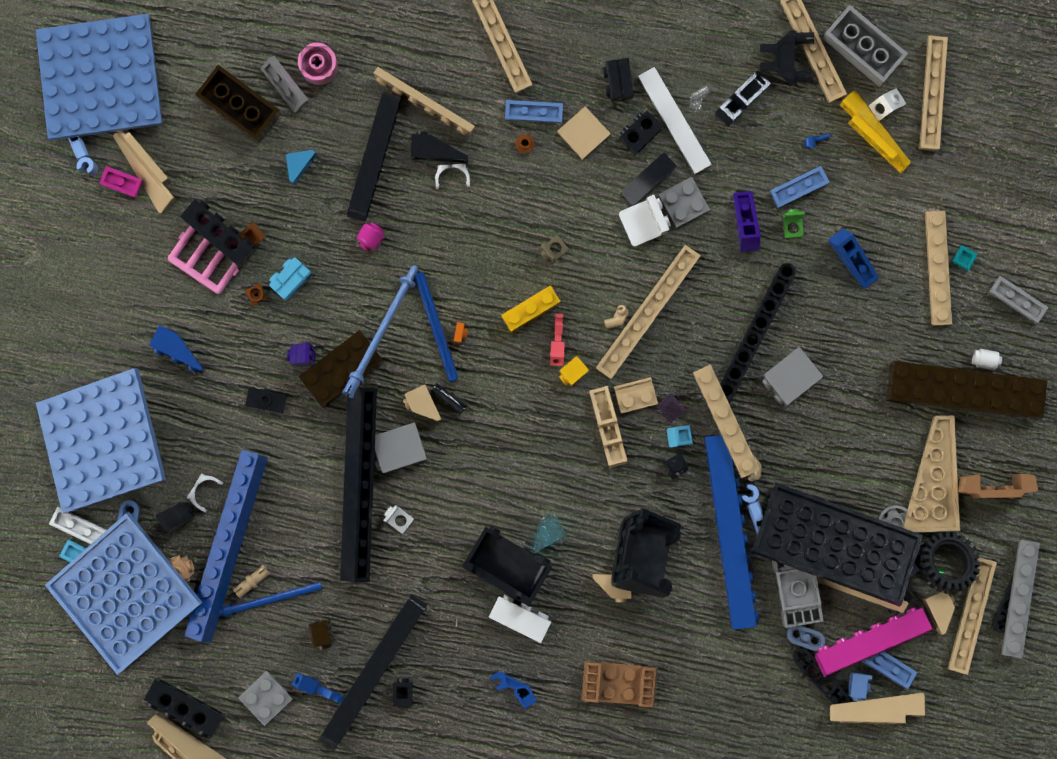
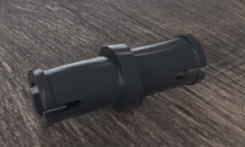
(448, 398)

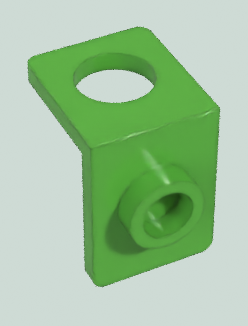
(793, 216)

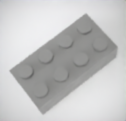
(864, 45)

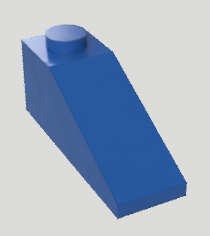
(853, 257)

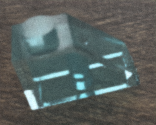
(547, 532)

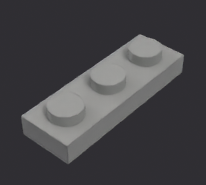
(284, 84)
(1018, 299)

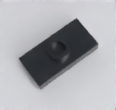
(266, 400)

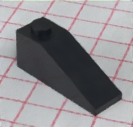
(430, 148)
(176, 517)

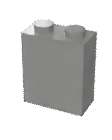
(791, 377)
(399, 448)

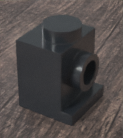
(676, 465)
(398, 698)

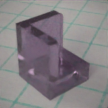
(670, 408)

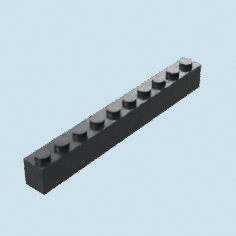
(358, 485)

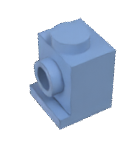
(858, 686)

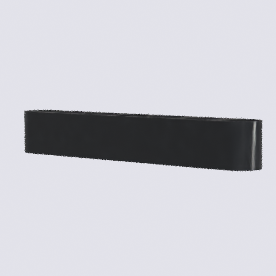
(374, 156)

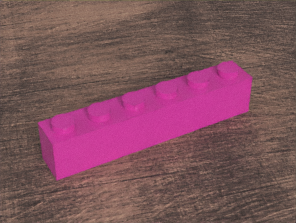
(872, 642)

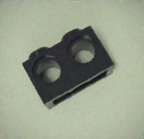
(644, 135)

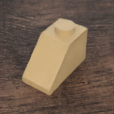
(421, 403)
(604, 581)
(940, 609)

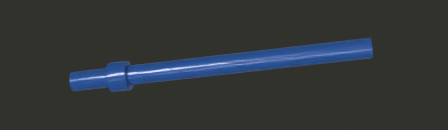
(228, 610)

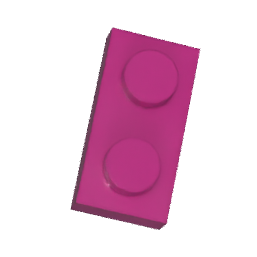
(121, 182)

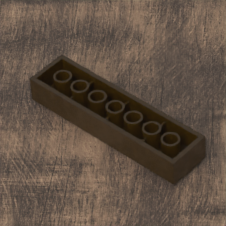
(966, 390)

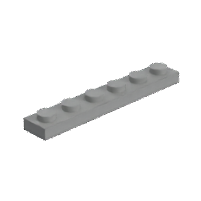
(1020, 598)

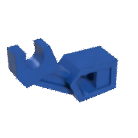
(507, 681)
(312, 686)

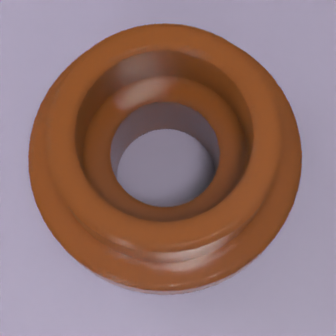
(527, 149)

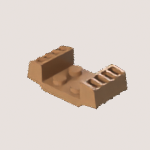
(1020, 485)
(619, 683)

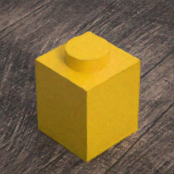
(573, 371)

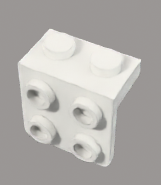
(644, 221)

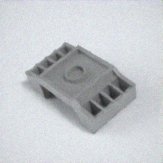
(798, 596)

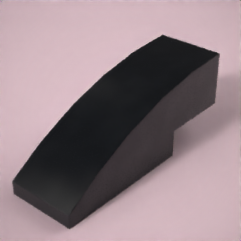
(742, 98)
(648, 179)

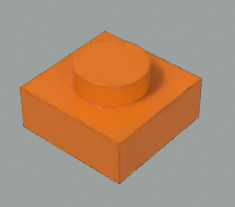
(460, 333)

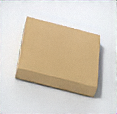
(583, 133)

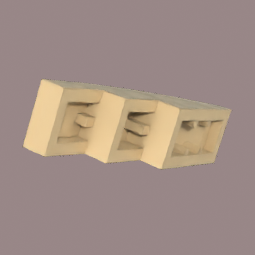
(608, 426)

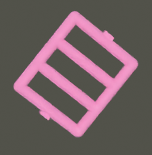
(188, 267)

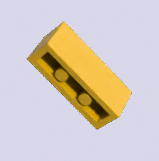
(530, 309)

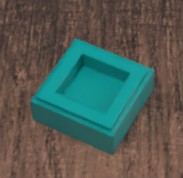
(964, 258)

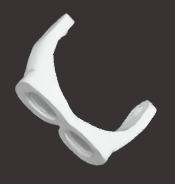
(441, 168)
(191, 496)

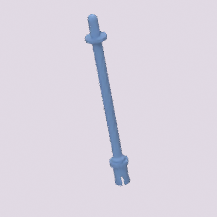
(356, 377)

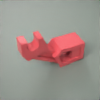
(557, 346)

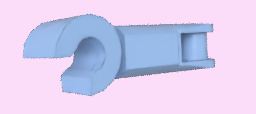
(83, 157)
(754, 506)

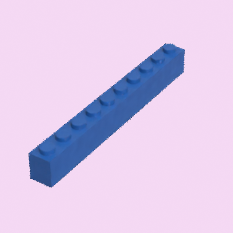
(730, 534)
(226, 545)

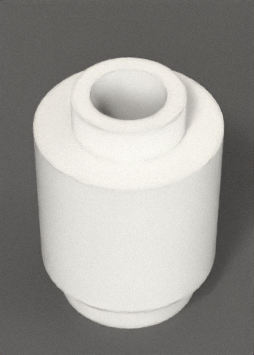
(986, 359)

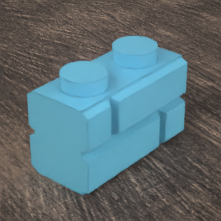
(290, 278)

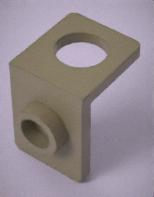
(546, 252)

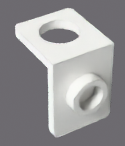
(891, 101)
(391, 515)

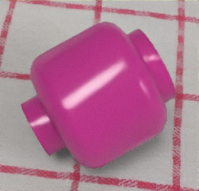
(370, 237)

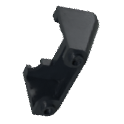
(644, 553)
(507, 566)

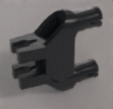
(785, 57)

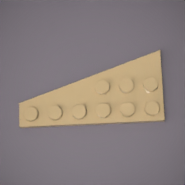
(935, 492)

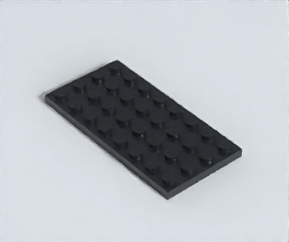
(837, 544)

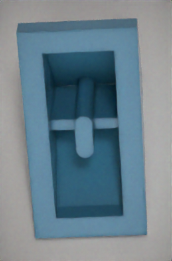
(298, 164)

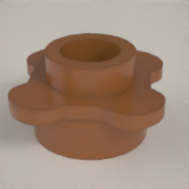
(251, 294)

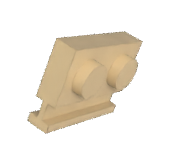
(635, 395)

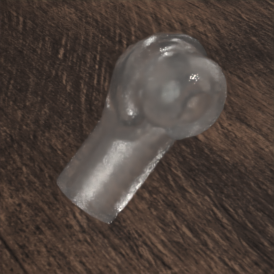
(696, 98)

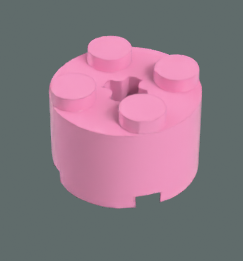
(308, 59)

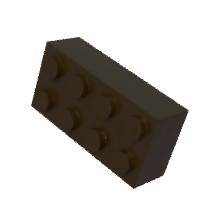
(238, 104)
(332, 372)

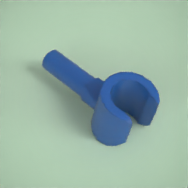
(810, 141)

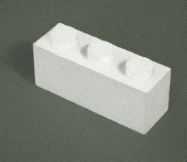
(520, 618)

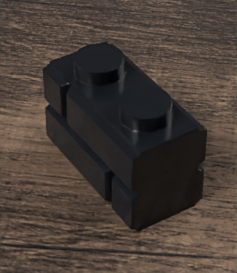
(619, 80)

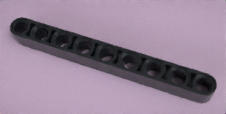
(754, 330)
(372, 672)

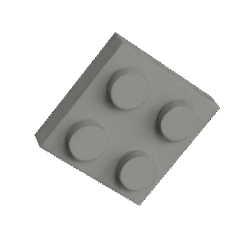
(684, 202)
(265, 698)

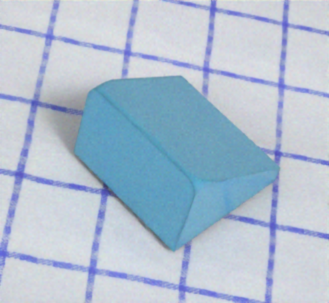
(679, 436)

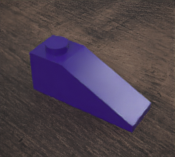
(746, 221)
(302, 355)

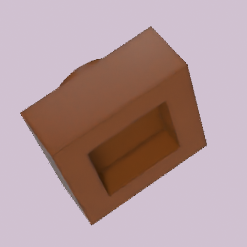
(252, 233)

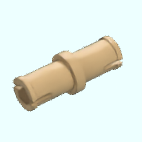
(251, 581)

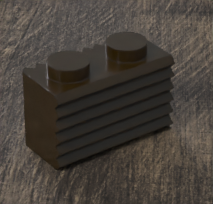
(321, 634)

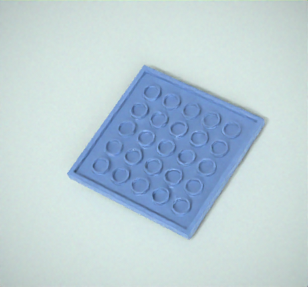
(99, 77)
(100, 441)
(123, 593)

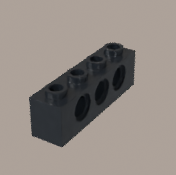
(193, 215)
(155, 700)

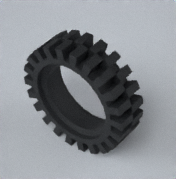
(933, 575)

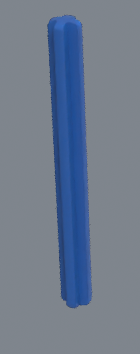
(436, 326)

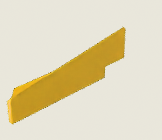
(868, 127)

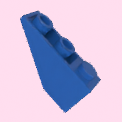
(173, 345)

